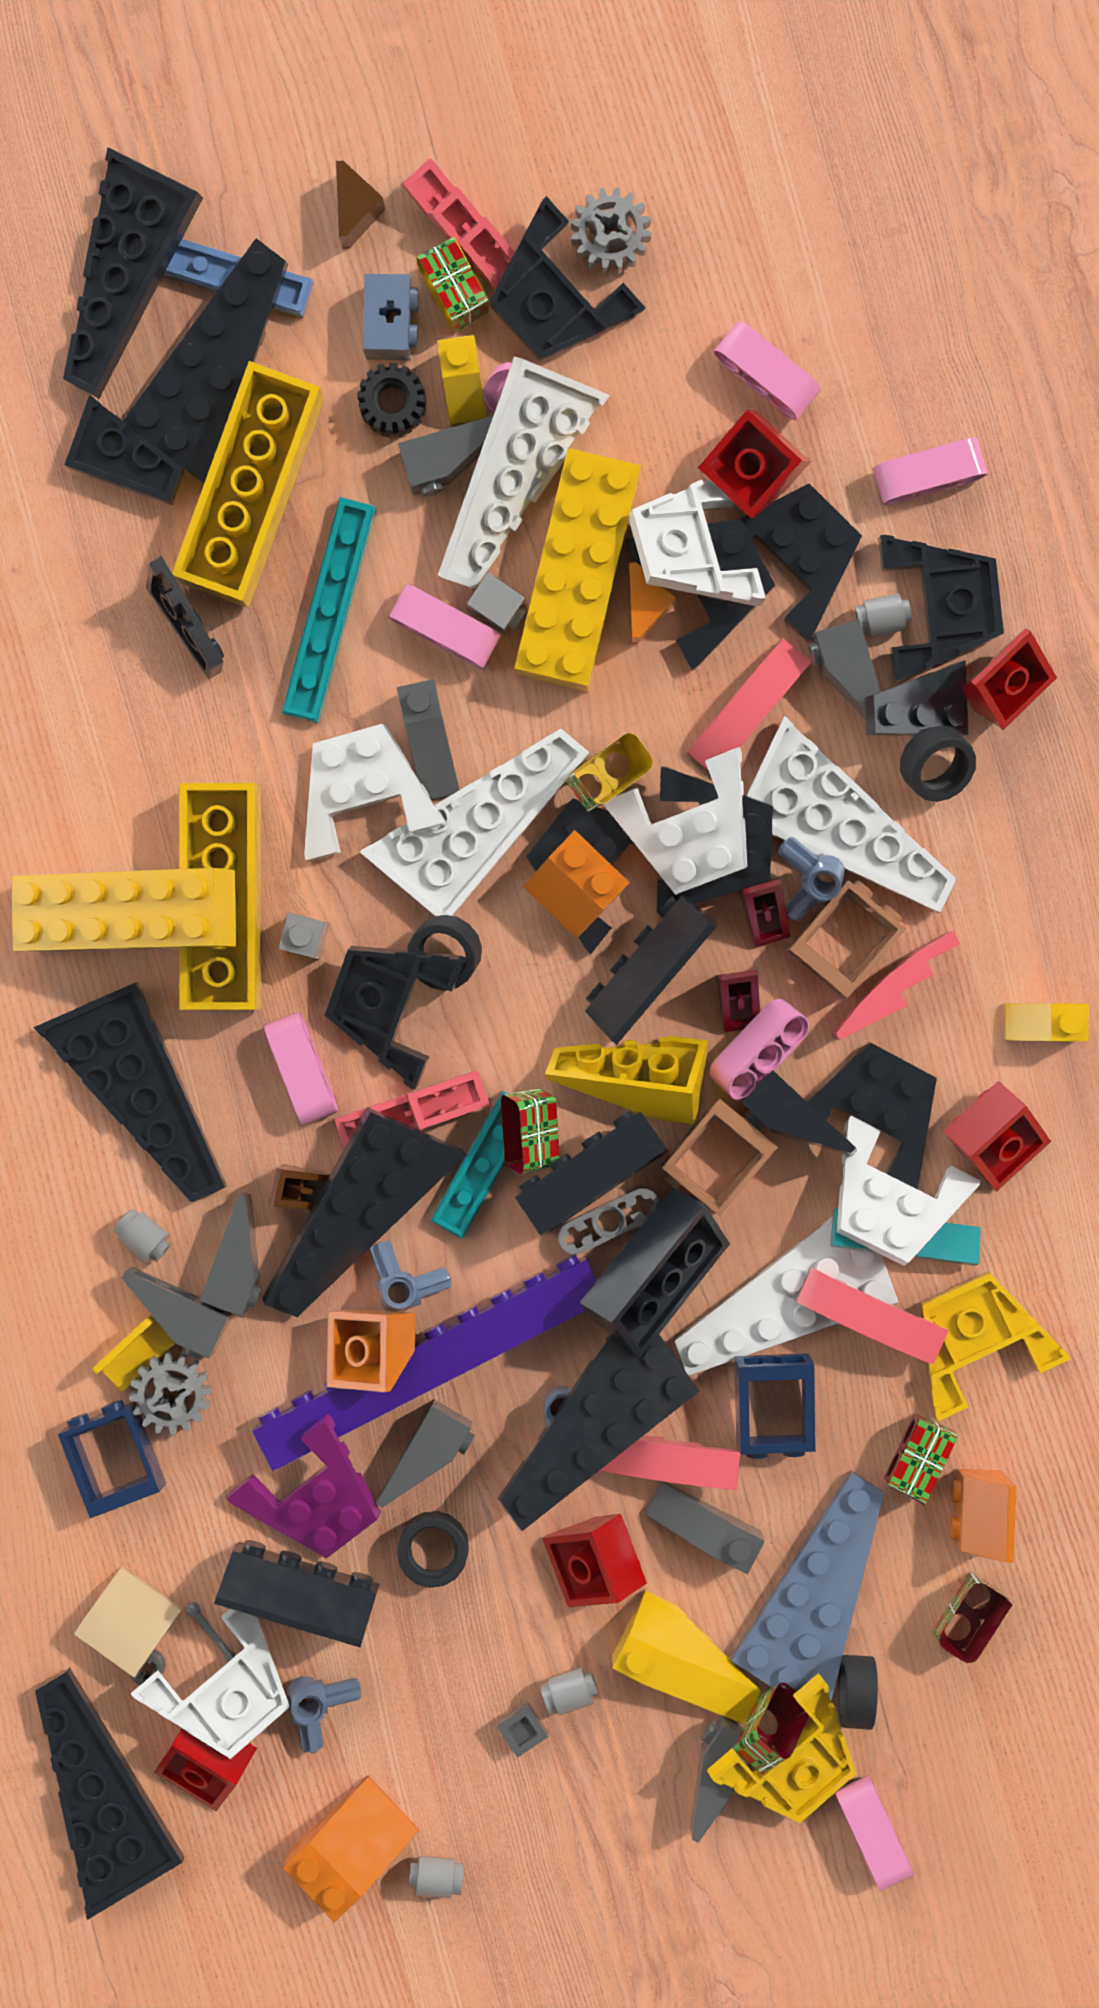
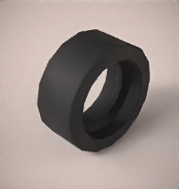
(953, 779)
(456, 929)
(438, 1577)
(857, 1692)

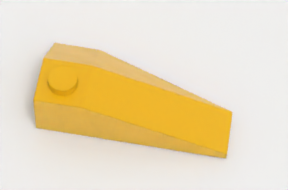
(652, 1078)
(679, 1659)

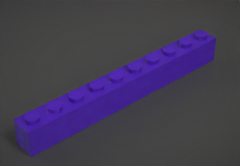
(436, 1359)

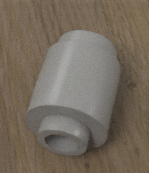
(883, 615)
(142, 1236)
(569, 1691)
(436, 1877)

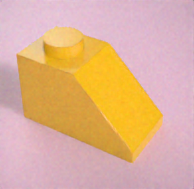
(461, 379)
(1046, 1021)

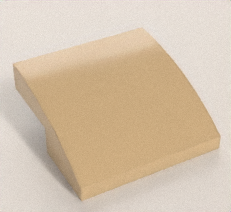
(128, 1621)

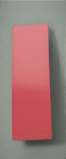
(458, 218)
(885, 994)
(425, 1105)
(678, 1463)

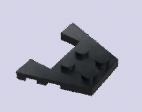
(543, 303)
(812, 544)
(733, 552)
(958, 600)
(758, 824)
(601, 832)
(374, 997)
(888, 1097)

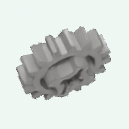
(599, 221)
(175, 1407)

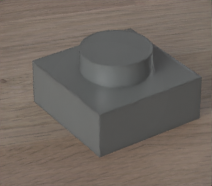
(522, 1729)

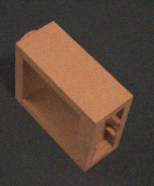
(822, 968)
(679, 1179)

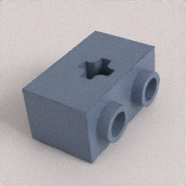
(381, 296)

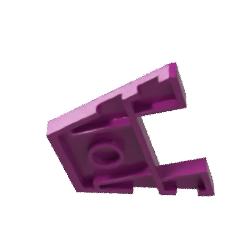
(323, 1509)

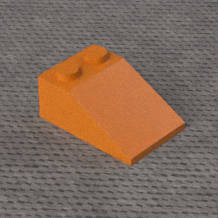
(349, 1848)

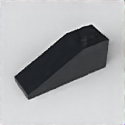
(789, 1115)

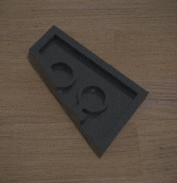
(121, 456)
(183, 618)
(920, 704)

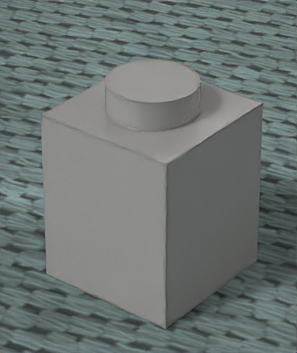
(498, 604)
(303, 935)

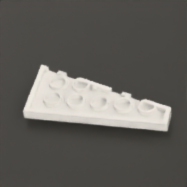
(521, 454)
(839, 819)
(480, 826)
(767, 1309)

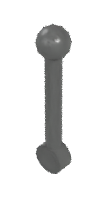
(193, 1610)

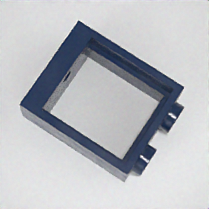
(770, 1369)
(95, 1501)

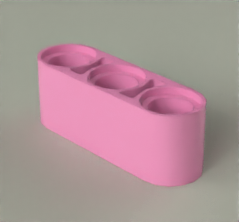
(767, 370)
(930, 471)
(444, 626)
(759, 1049)
(301, 1068)
(874, 1833)

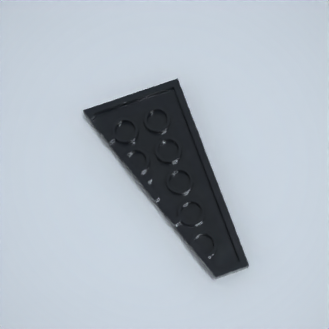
(126, 257)
(130, 1071)
(368, 1191)

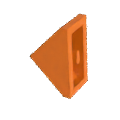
(647, 603)

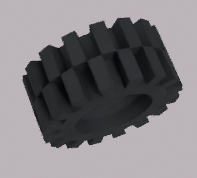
(385, 378)

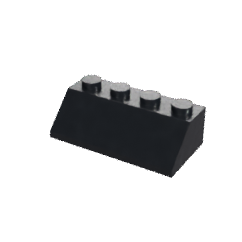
(650, 968)
(591, 1173)
(655, 1272)
(298, 1592)

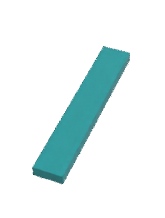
(329, 610)

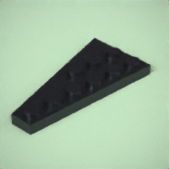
(198, 384)
(598, 1420)
(105, 1809)

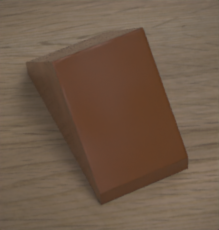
(357, 204)
(296, 1187)

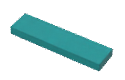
(473, 1177)
(949, 1244)

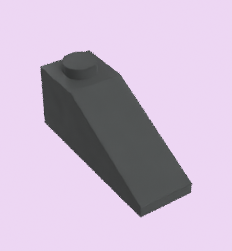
(442, 455)
(846, 662)
(428, 738)
(236, 1266)
(180, 1313)
(430, 1449)
(706, 1527)
(709, 1795)

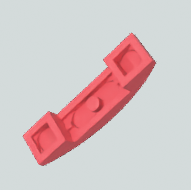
(751, 703)
(871, 1316)

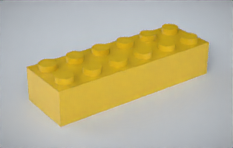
(248, 484)
(577, 569)
(224, 831)
(124, 910)

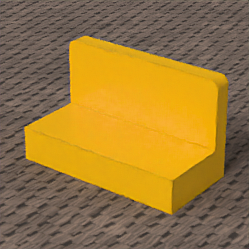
(134, 1350)

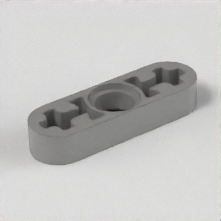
(579, 1224)

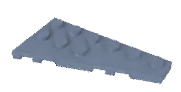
(812, 1606)

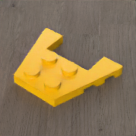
(979, 1322)
(813, 1771)

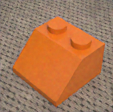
(576, 884)
(368, 1348)
(984, 1514)

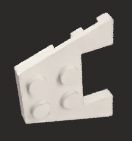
(679, 549)
(356, 773)
(695, 843)
(886, 1211)
(234, 1701)

